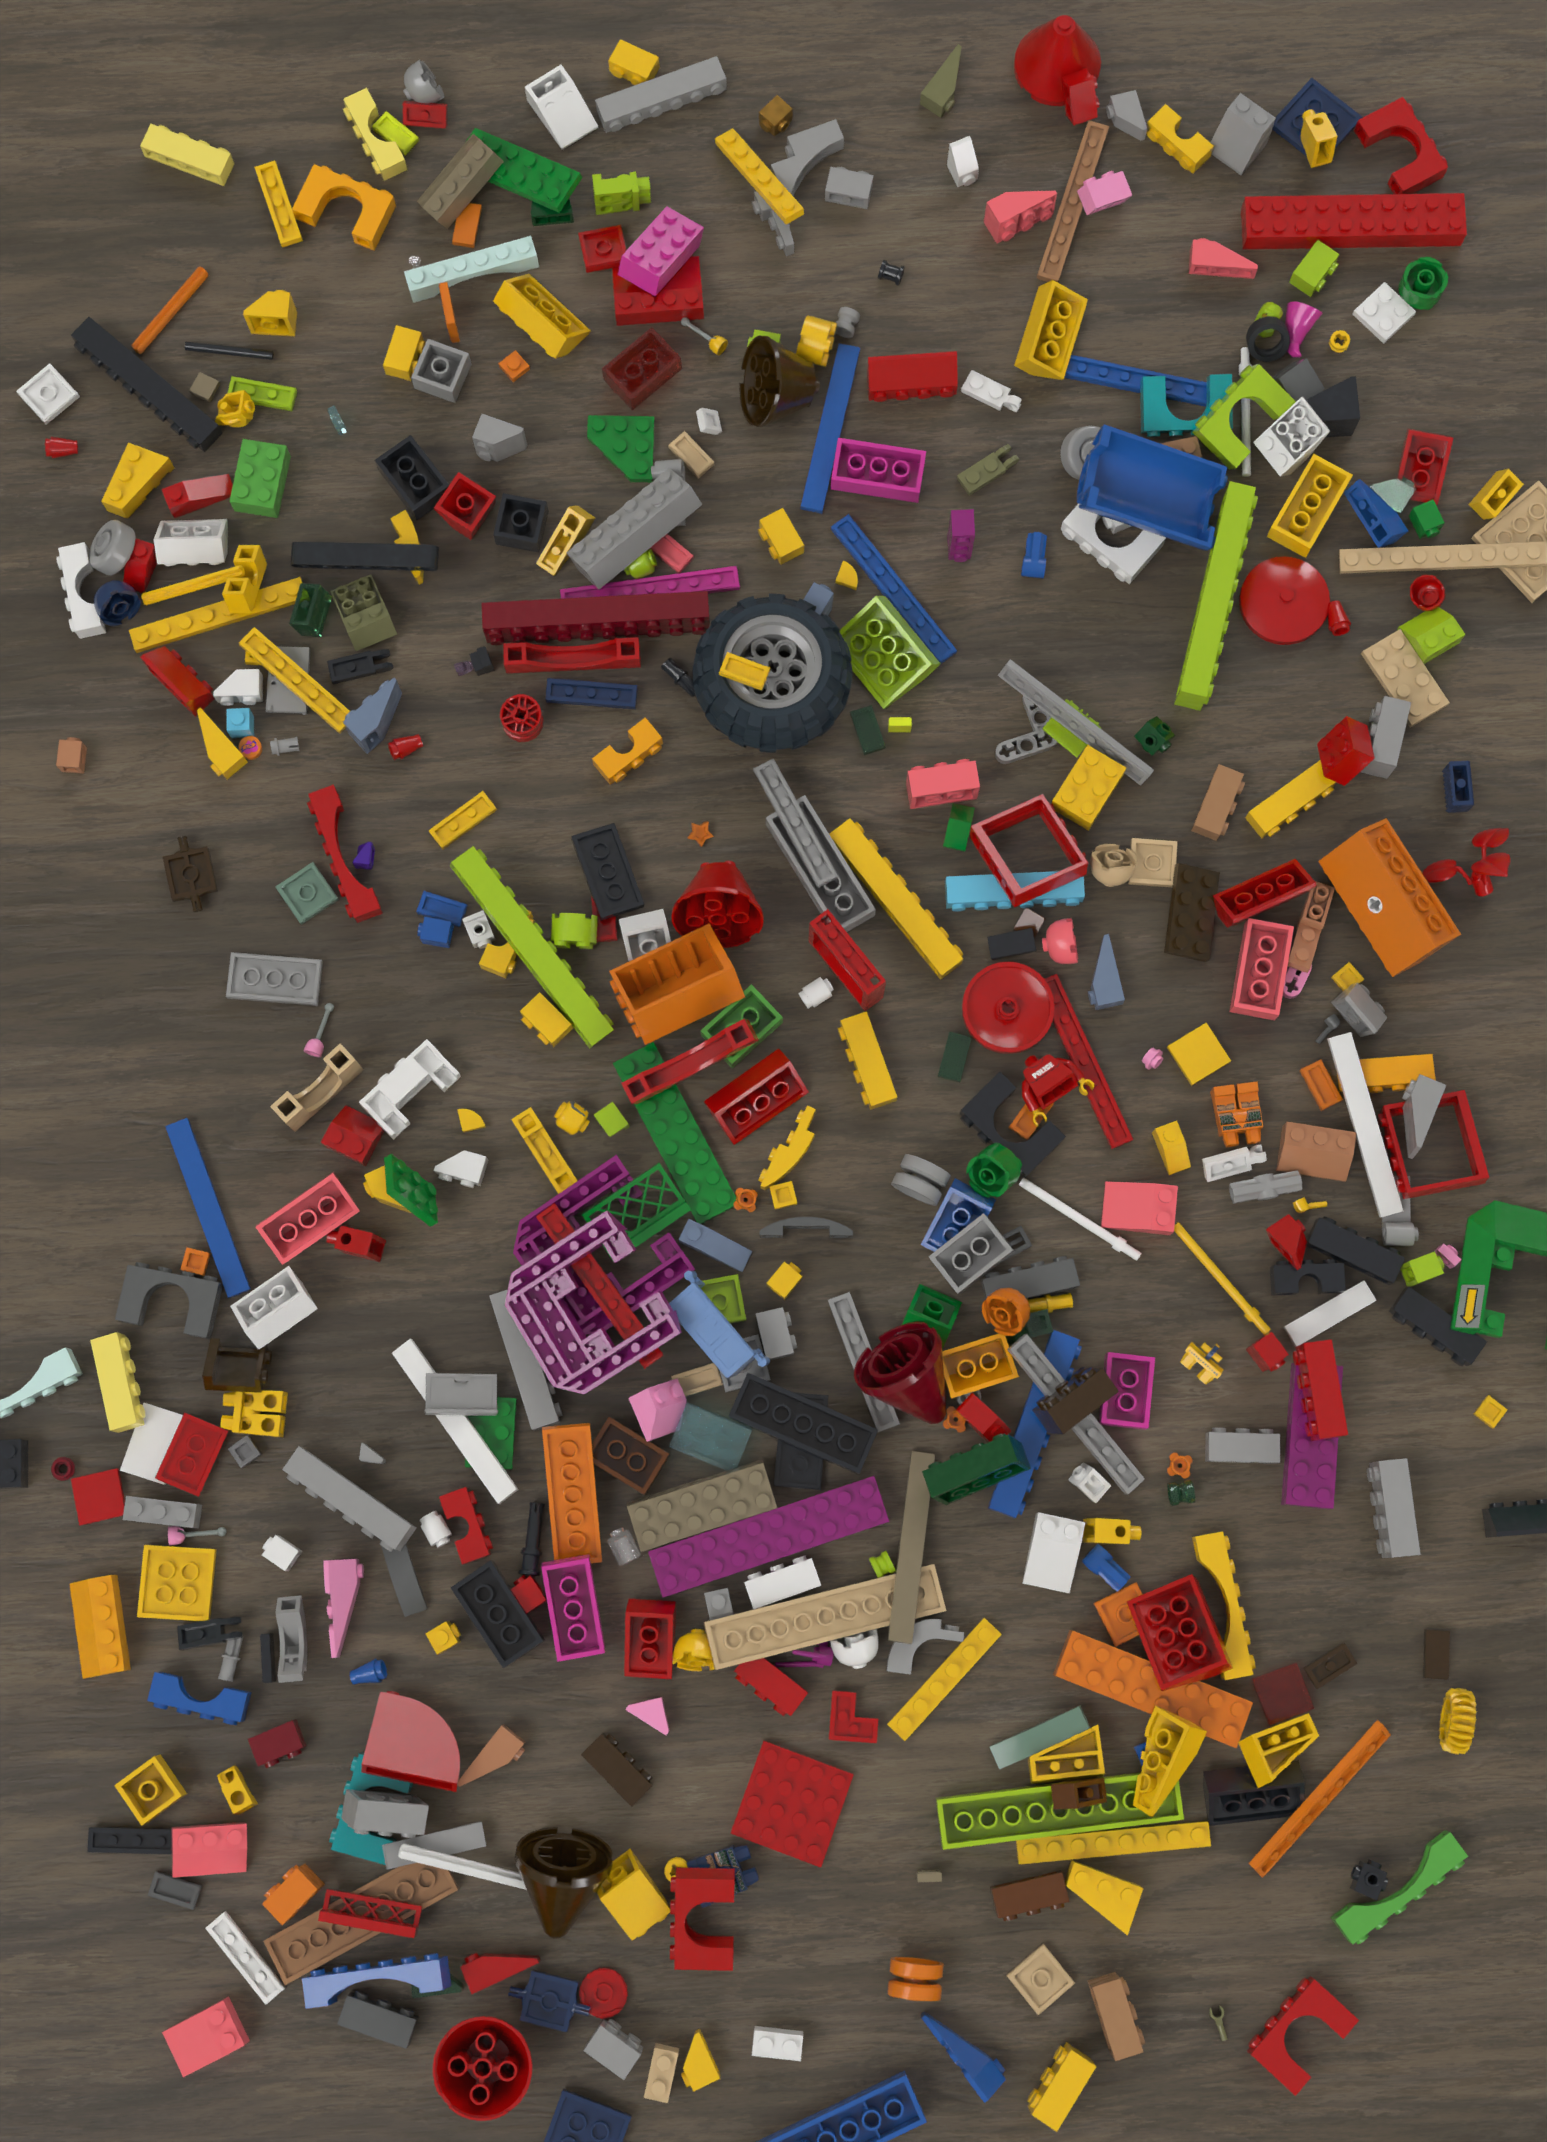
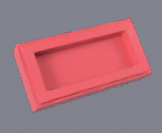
(672, 553)

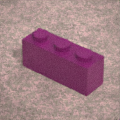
(961, 535)

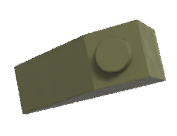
(940, 91)

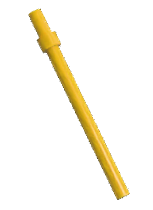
(1251, 1314)

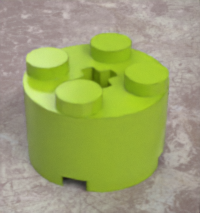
(574, 929)

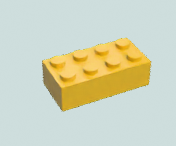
(1309, 505)

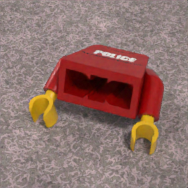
(1048, 1081)

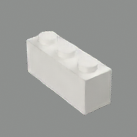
(782, 1582)

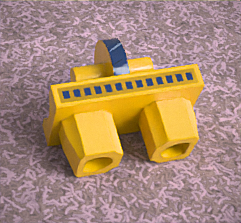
(1211, 1369)

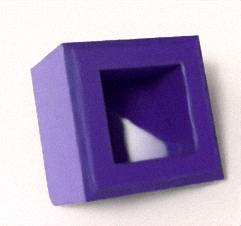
(365, 856)

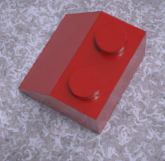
(465, 505)
(353, 1135)

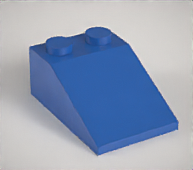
(956, 1212)

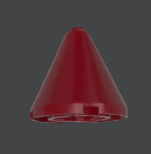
(906, 1371)

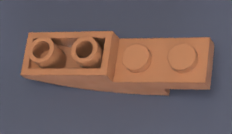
(1310, 926)

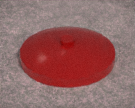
(1284, 600)
(1008, 1007)

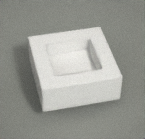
(708, 421)

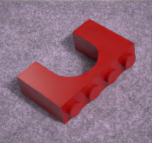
(1400, 121)
(693, 1949)
(1270, 2047)

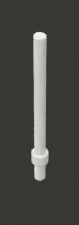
(1245, 416)
(1118, 1243)

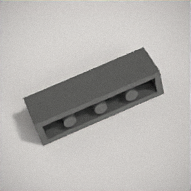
(1037, 1280)

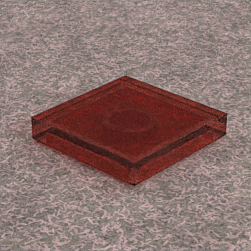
(1282, 1693)

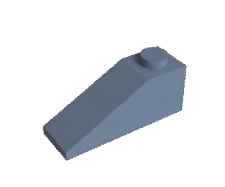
(1106, 984)
(714, 1245)

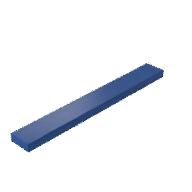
(1129, 378)
(830, 428)
(892, 587)
(208, 1208)

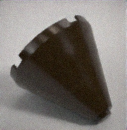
(562, 1874)

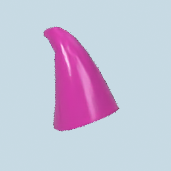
(1299, 321)

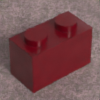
(277, 1742)

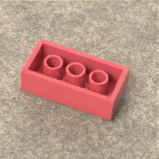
(1261, 969)

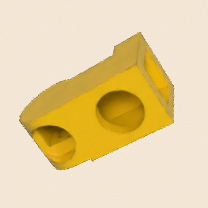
(236, 1790)

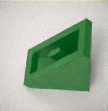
(958, 827)

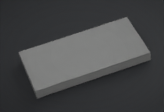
(274, 979)

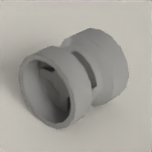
(847, 319)

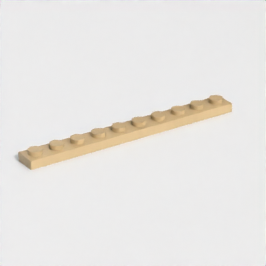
(1443, 557)

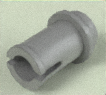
(284, 745)

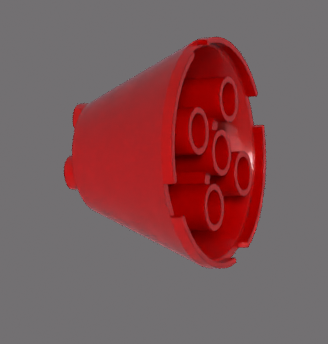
(723, 900)
(468, 2084)

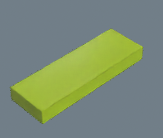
(265, 393)

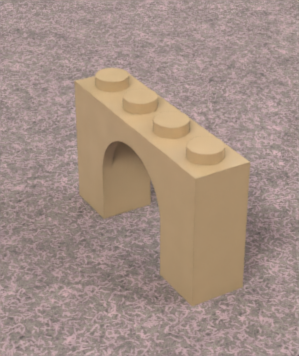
(299, 1108)

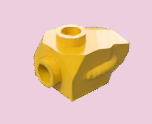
(235, 409)

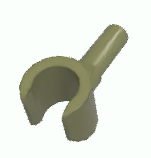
(1219, 2022)

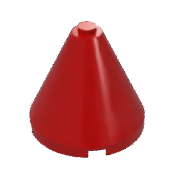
(1053, 52)

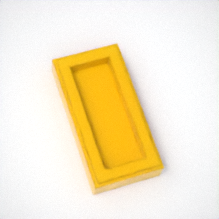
(744, 671)

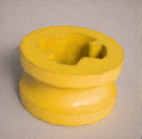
(1342, 336)

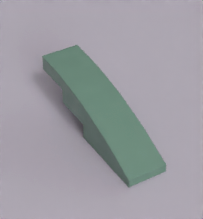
(1039, 1737)

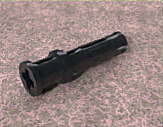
(531, 1550)

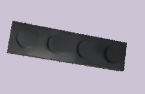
(129, 1840)

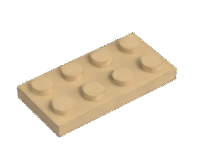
(1405, 676)

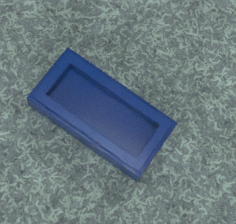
(441, 908)

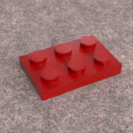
(191, 1454)

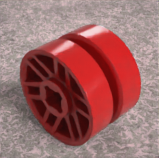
(521, 706)

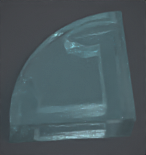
(336, 420)

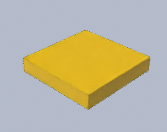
(1198, 1054)

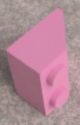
(659, 1409)

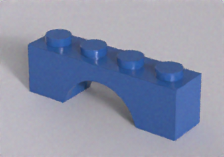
(170, 1691)

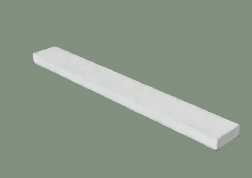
(1365, 1124)
(459, 1428)

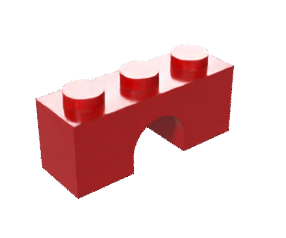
(475, 1543)

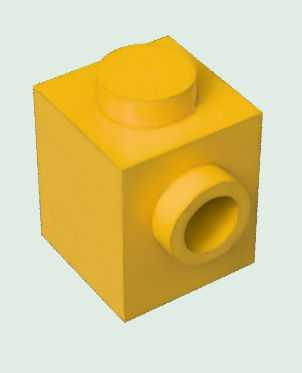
(444, 1637)

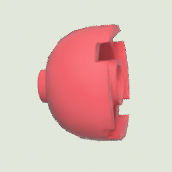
(1061, 942)

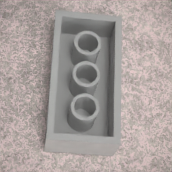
(1393, 1508)

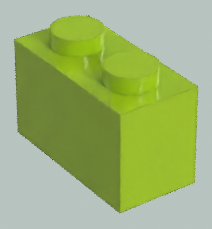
(1314, 268)
(1422, 1269)

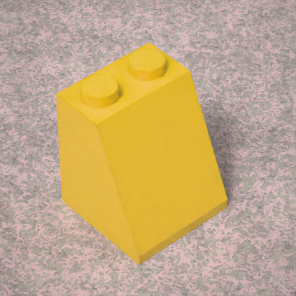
(632, 1896)

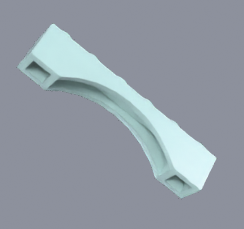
(507, 257)
(54, 1371)

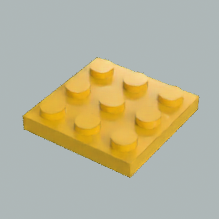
(176, 1583)

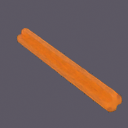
(169, 310)

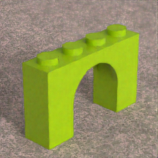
(1215, 429)

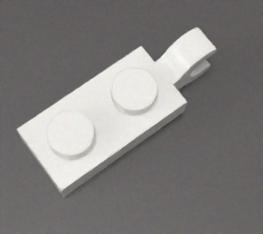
(990, 392)
(1232, 1162)

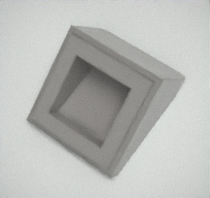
(369, 1455)

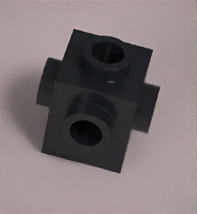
(1360, 1879)

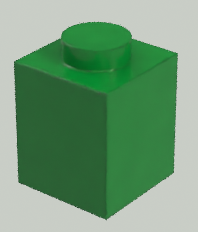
(1426, 519)

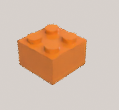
(292, 1895)

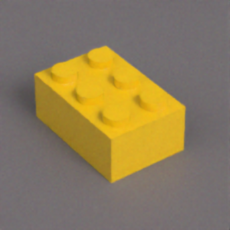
(1088, 787)
(1060, 2086)

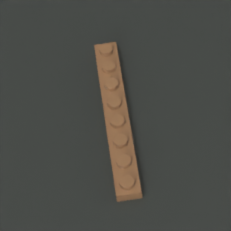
(1071, 205)

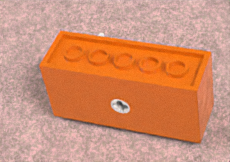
(1389, 897)

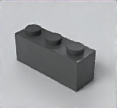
(378, 2019)

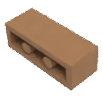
(1218, 802)

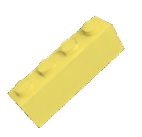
(187, 154)
(118, 1382)

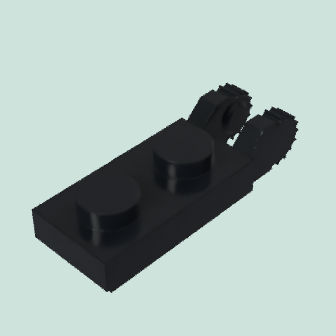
(358, 666)
(207, 1633)

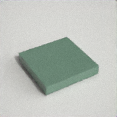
(307, 893)

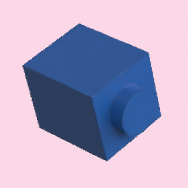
(435, 932)

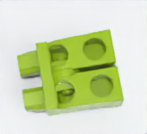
(620, 193)

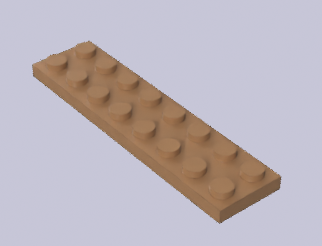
(314, 1942)

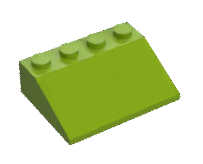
(886, 651)

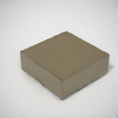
(204, 387)
(929, 1875)

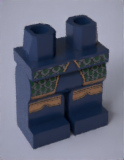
(728, 1858)

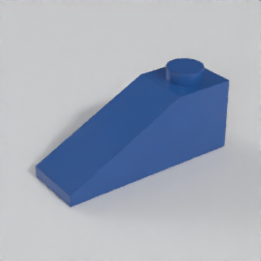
(1375, 514)

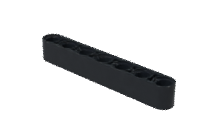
(364, 556)

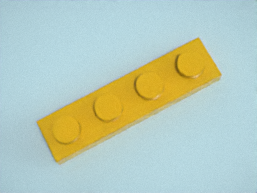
(278, 204)

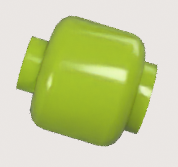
(642, 566)

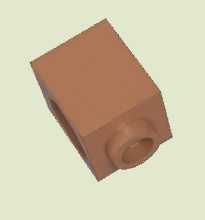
(71, 755)

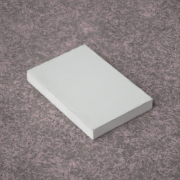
(150, 1442)

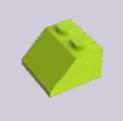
(1432, 633)

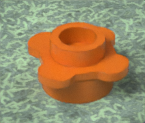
(751, 1196)
(950, 1423)
(1175, 1470)

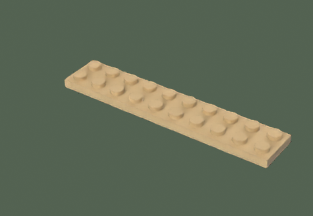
(814, 1619)

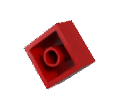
(1345, 750)

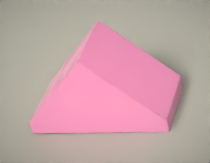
(652, 1713)

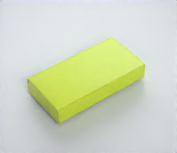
(392, 130)

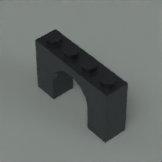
(980, 1114)

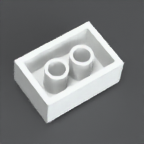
(273, 1307)

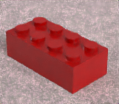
(1320, 1390)

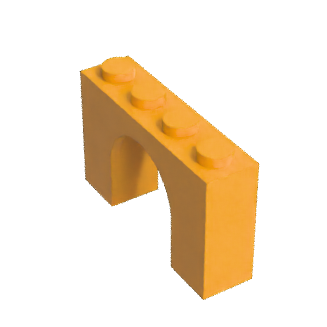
(325, 185)

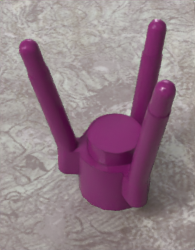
(820, 1656)

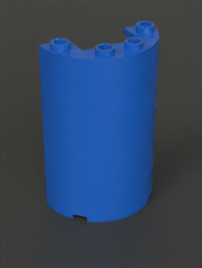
(1151, 487)

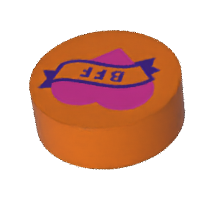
(250, 747)

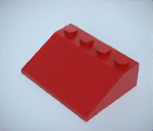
(675, 301)
(1179, 1634)

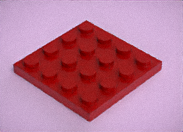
(792, 1803)

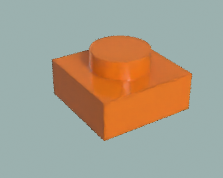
(514, 366)
(195, 1261)

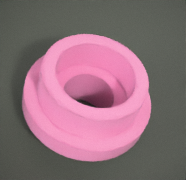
(1152, 1058)

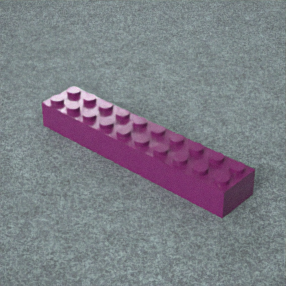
(768, 1536)

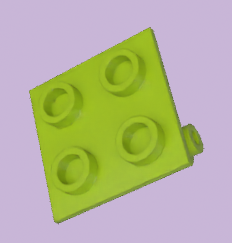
(1064, 736)

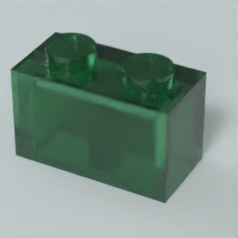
(310, 610)

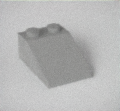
(1420, 1105)

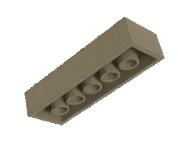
(701, 1505)

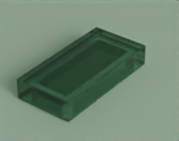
(867, 730)
(954, 1057)

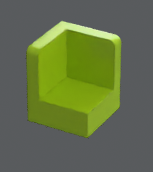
(611, 1119)

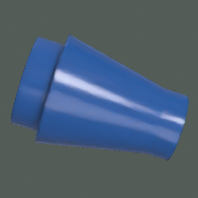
(369, 1673)

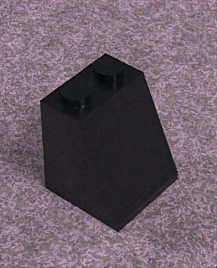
(1338, 407)

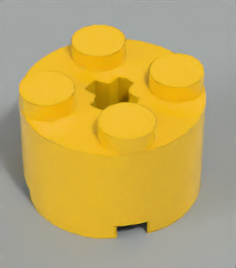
(816, 340)

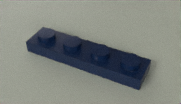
(591, 693)

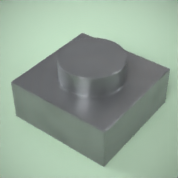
(244, 1451)

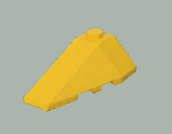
(1168, 1753)

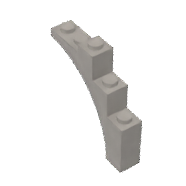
(803, 153)

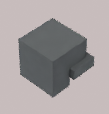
(1299, 380)

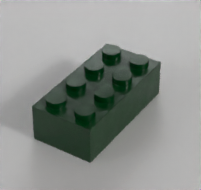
(976, 1469)

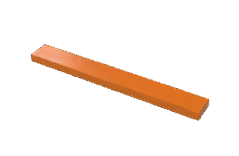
(1319, 1799)

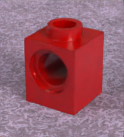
(528, 1593)

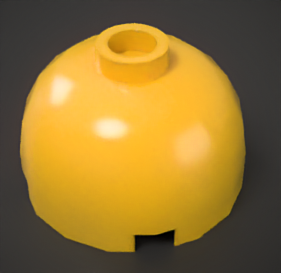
(693, 1651)

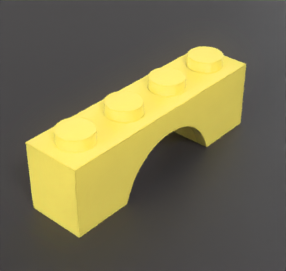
(385, 155)

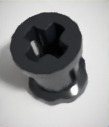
(891, 272)

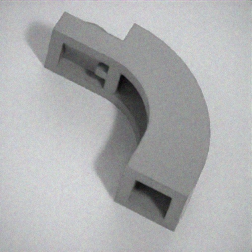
(293, 1638)
(902, 1654)

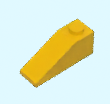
(569, 531)
(220, 750)

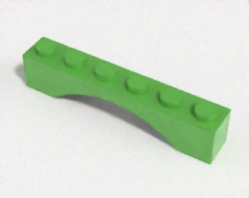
(1438, 1858)

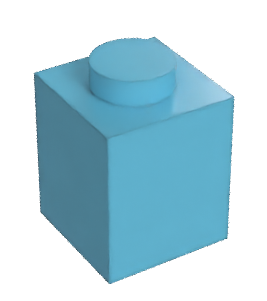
(240, 722)

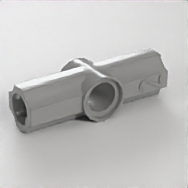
(1265, 1187)

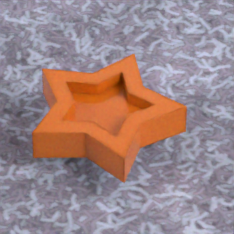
(700, 833)

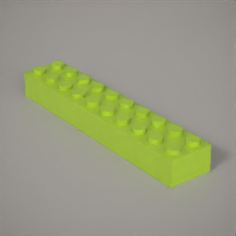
(1216, 596)
(1030, 1813)

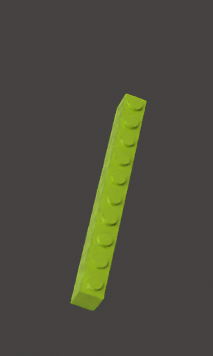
(531, 946)

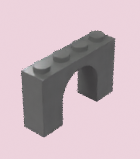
(142, 1282)

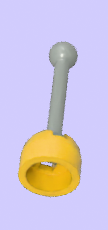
(717, 343)

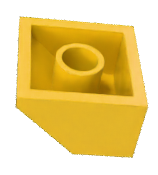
(272, 314)
(376, 1187)

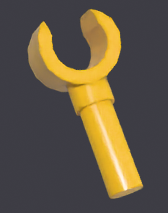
(1301, 1205)

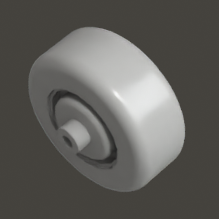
(1076, 447)
(112, 547)

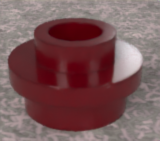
(55, 1468)

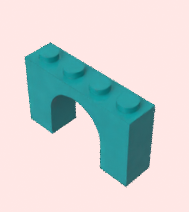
(1156, 415)
(363, 1845)

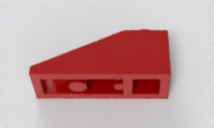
(197, 494)
(492, 1968)

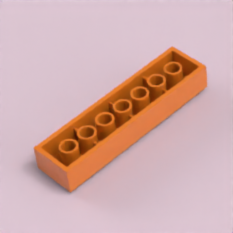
(1134, 1684)

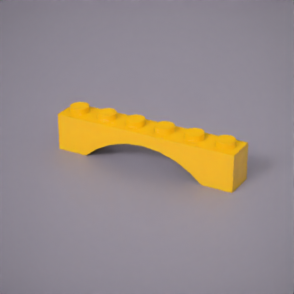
(1213, 1555)

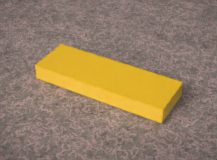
(462, 820)

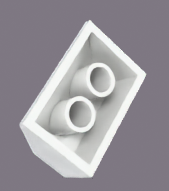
(191, 542)

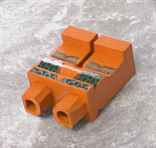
(1237, 1112)

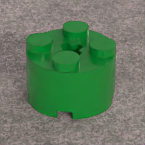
(1423, 283)
(993, 1170)

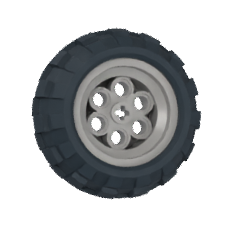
(770, 719)

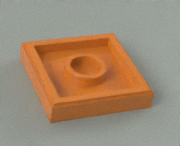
(449, 312)
(1117, 1615)

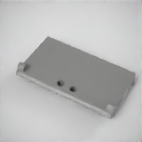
(279, 697)
(449, 1397)

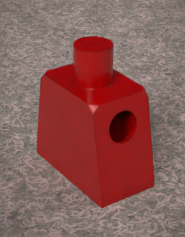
(357, 1243)

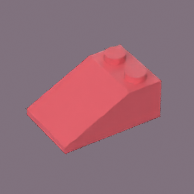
(1139, 1207)
(206, 2037)

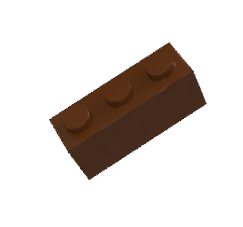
(1029, 1895)

